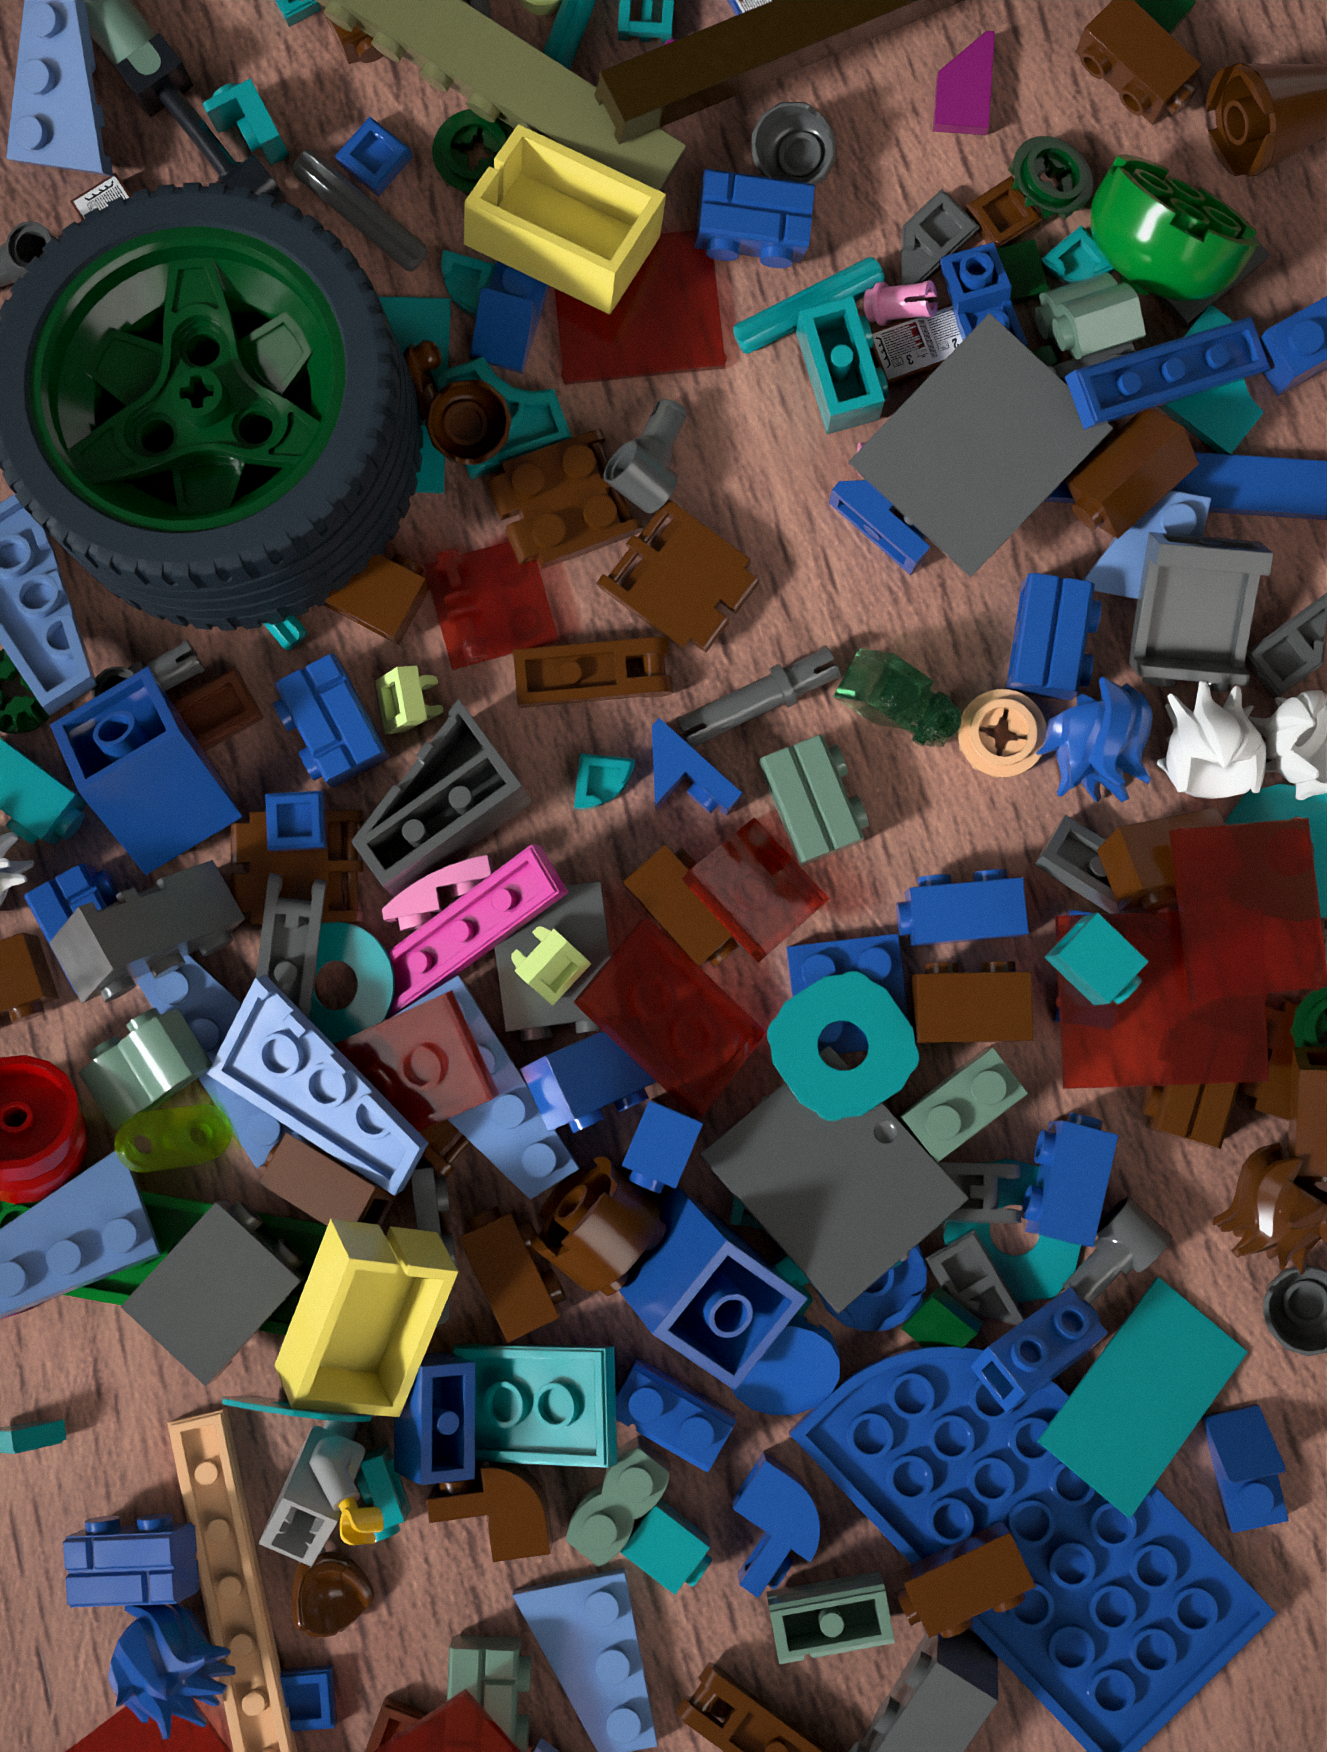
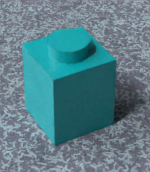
(1098, 961)
(668, 1547)

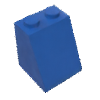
(144, 771)
(710, 1291)

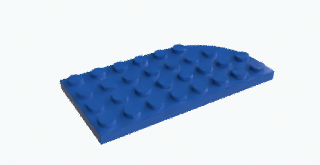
(1121, 1608)

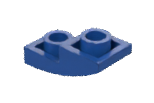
(979, 287)

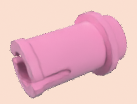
(898, 302)

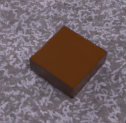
(1003, 214)

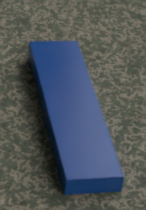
(1166, 372)

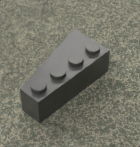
(937, 1698)

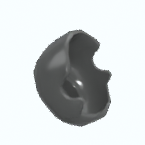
(794, 143)
(1298, 1309)

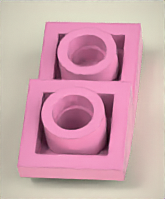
(424, 898)

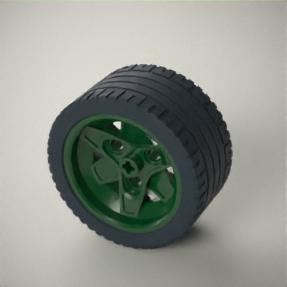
(179, 272)

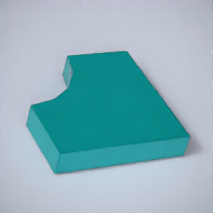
(1221, 414)
(534, 415)

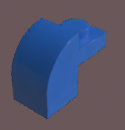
(786, 1511)

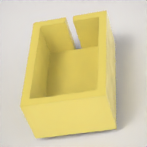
(563, 218)
(365, 1319)

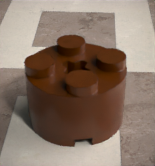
(598, 1226)

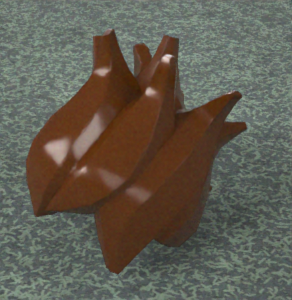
(1275, 1209)

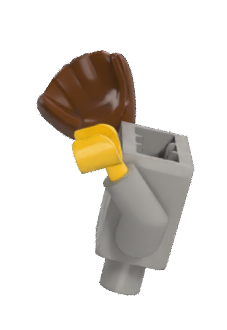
(327, 1586)

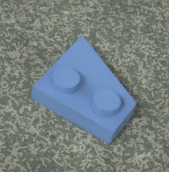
(1122, 563)

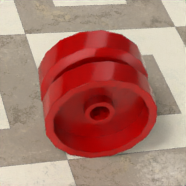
(39, 1129)

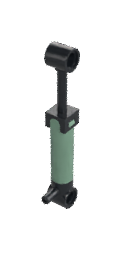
(159, 80)

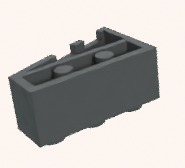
(441, 806)
(146, 932)

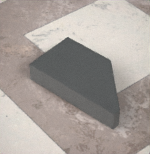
(932, 233)
(1291, 650)
(972, 1278)

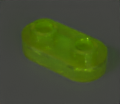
(171, 1137)

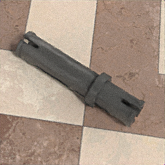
(759, 697)

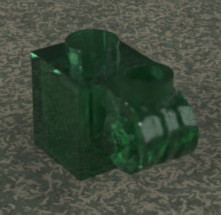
(899, 697)

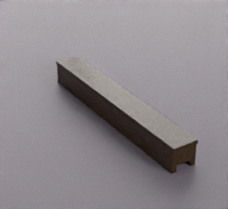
(742, 56)

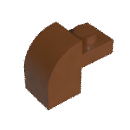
(513, 1505)

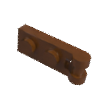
(590, 672)
(749, 1724)

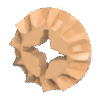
(1023, 719)

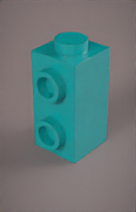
(36, 799)

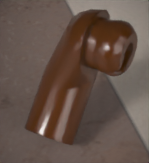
(420, 362)

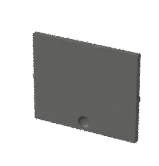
(978, 446)
(834, 1193)

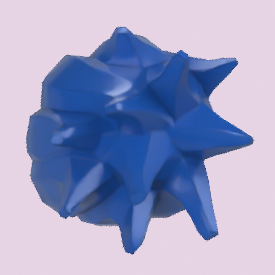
(1101, 740)
(165, 1664)

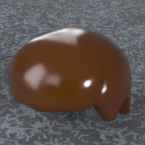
(468, 421)

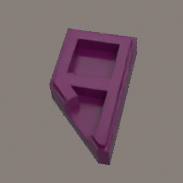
(965, 89)

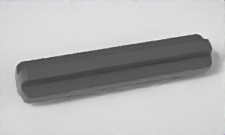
(359, 210)

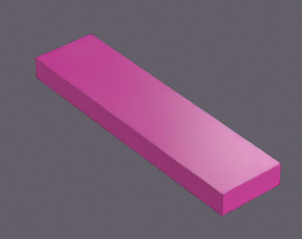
(474, 925)

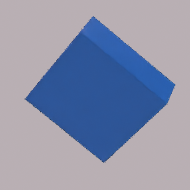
(374, 156)
(296, 821)
(310, 1697)

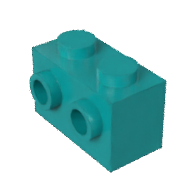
(840, 364)

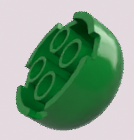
(1167, 232)

